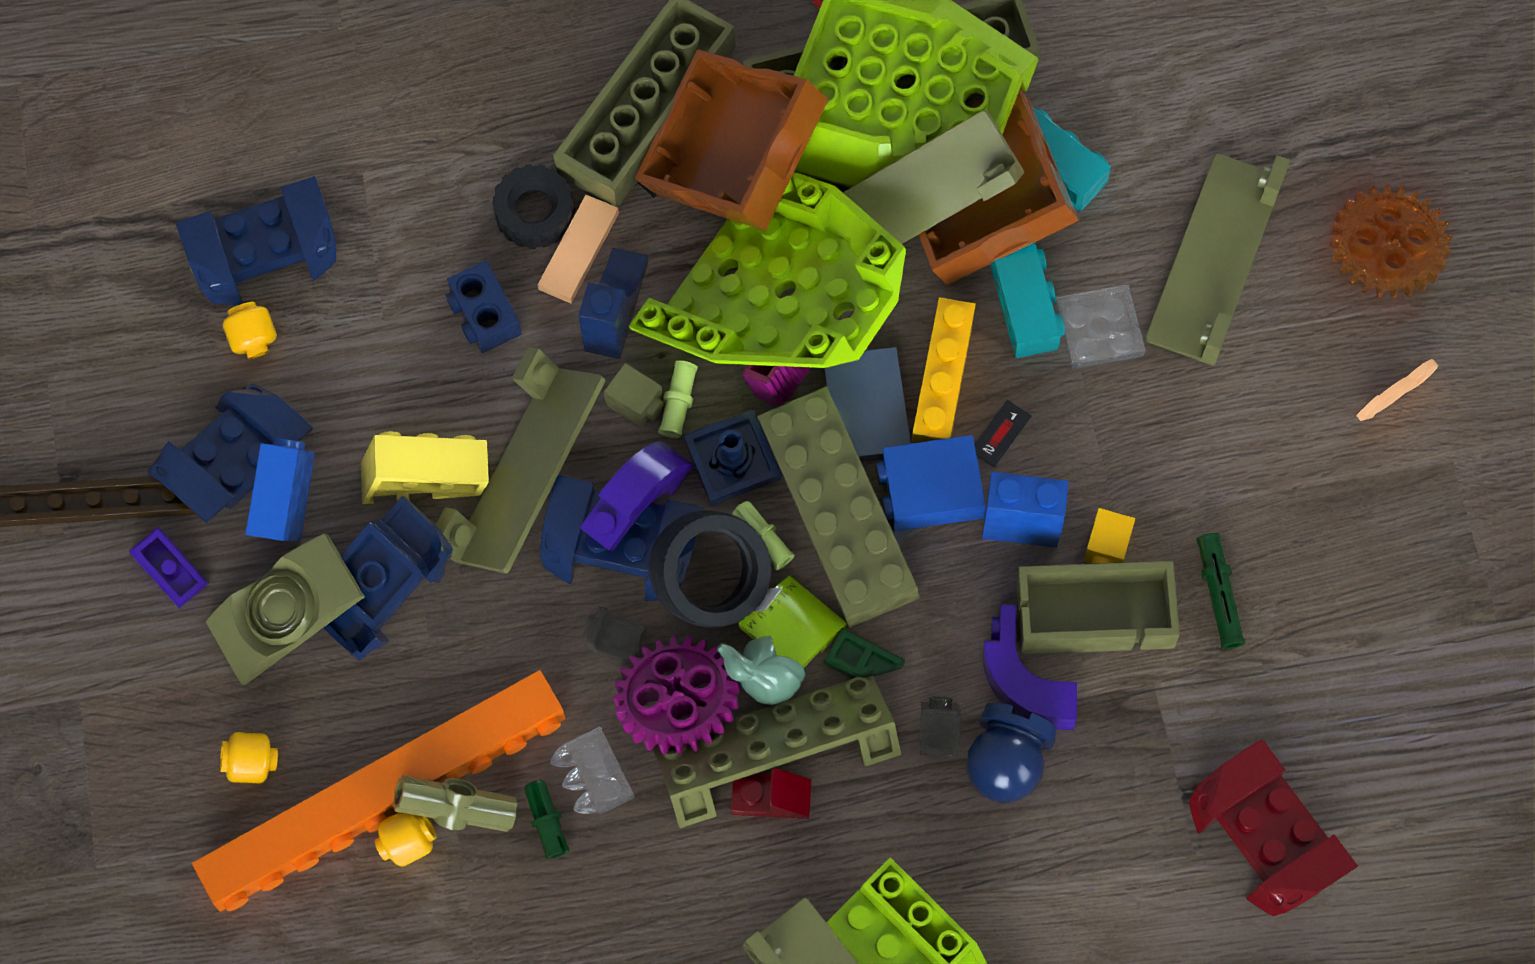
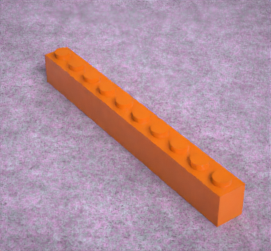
(367, 796)

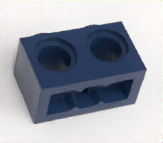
(487, 305)

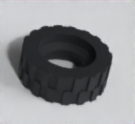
(526, 180)

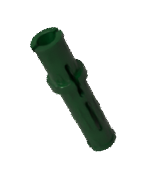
(1210, 550)

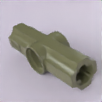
(455, 803)

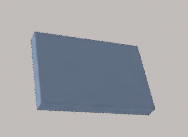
(870, 401)

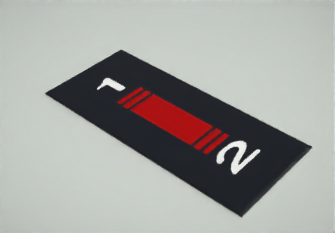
(1001, 433)

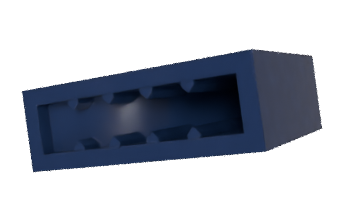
(611, 303)

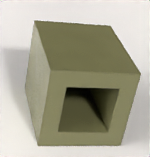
(634, 396)

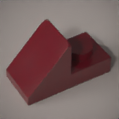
(772, 795)

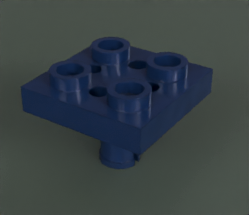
(727, 445)

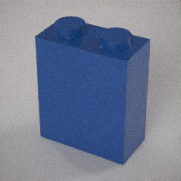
(931, 483)
(280, 490)
(1025, 509)

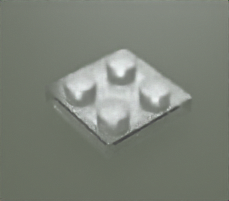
(1100, 326)

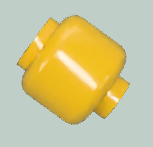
(249, 330)
(248, 758)
(405, 838)

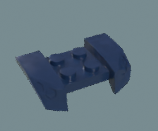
(259, 241)
(222, 459)
(566, 543)
(388, 565)

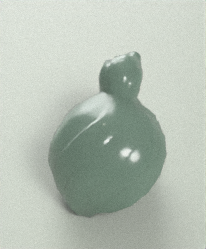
(761, 672)

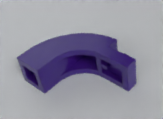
(637, 483)
(1019, 687)

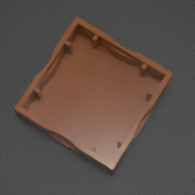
(732, 139)
(1011, 218)

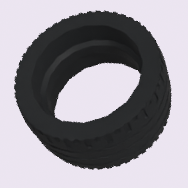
(753, 579)

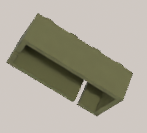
(1097, 607)

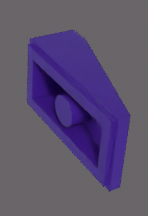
(168, 567)

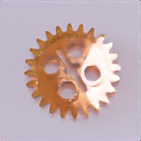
(1369, 261)

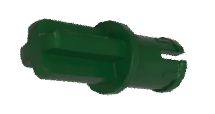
(546, 820)

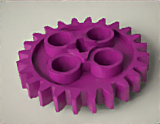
(675, 695)

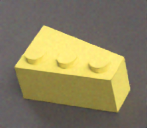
(424, 465)

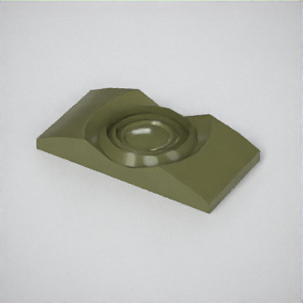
(283, 607)

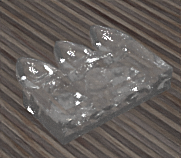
(595, 771)

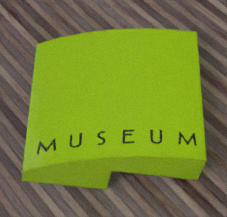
(796, 622)

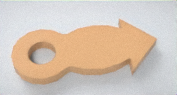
(1398, 389)

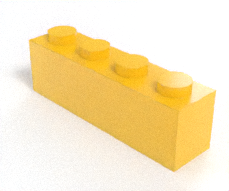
(943, 370)

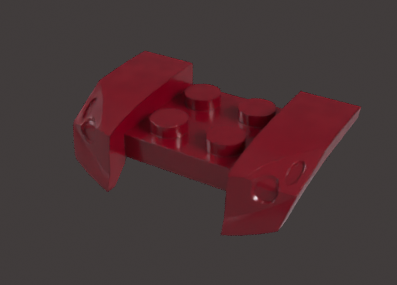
(1270, 829)

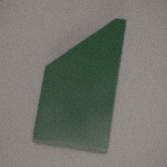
(859, 657)

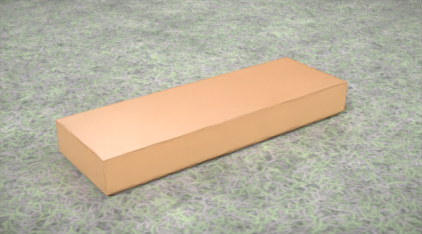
(578, 249)

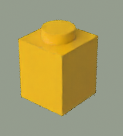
(1109, 538)

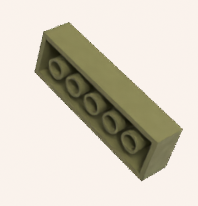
(625, 116)
(838, 507)

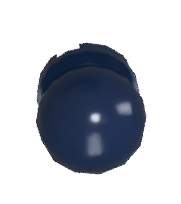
(1007, 757)

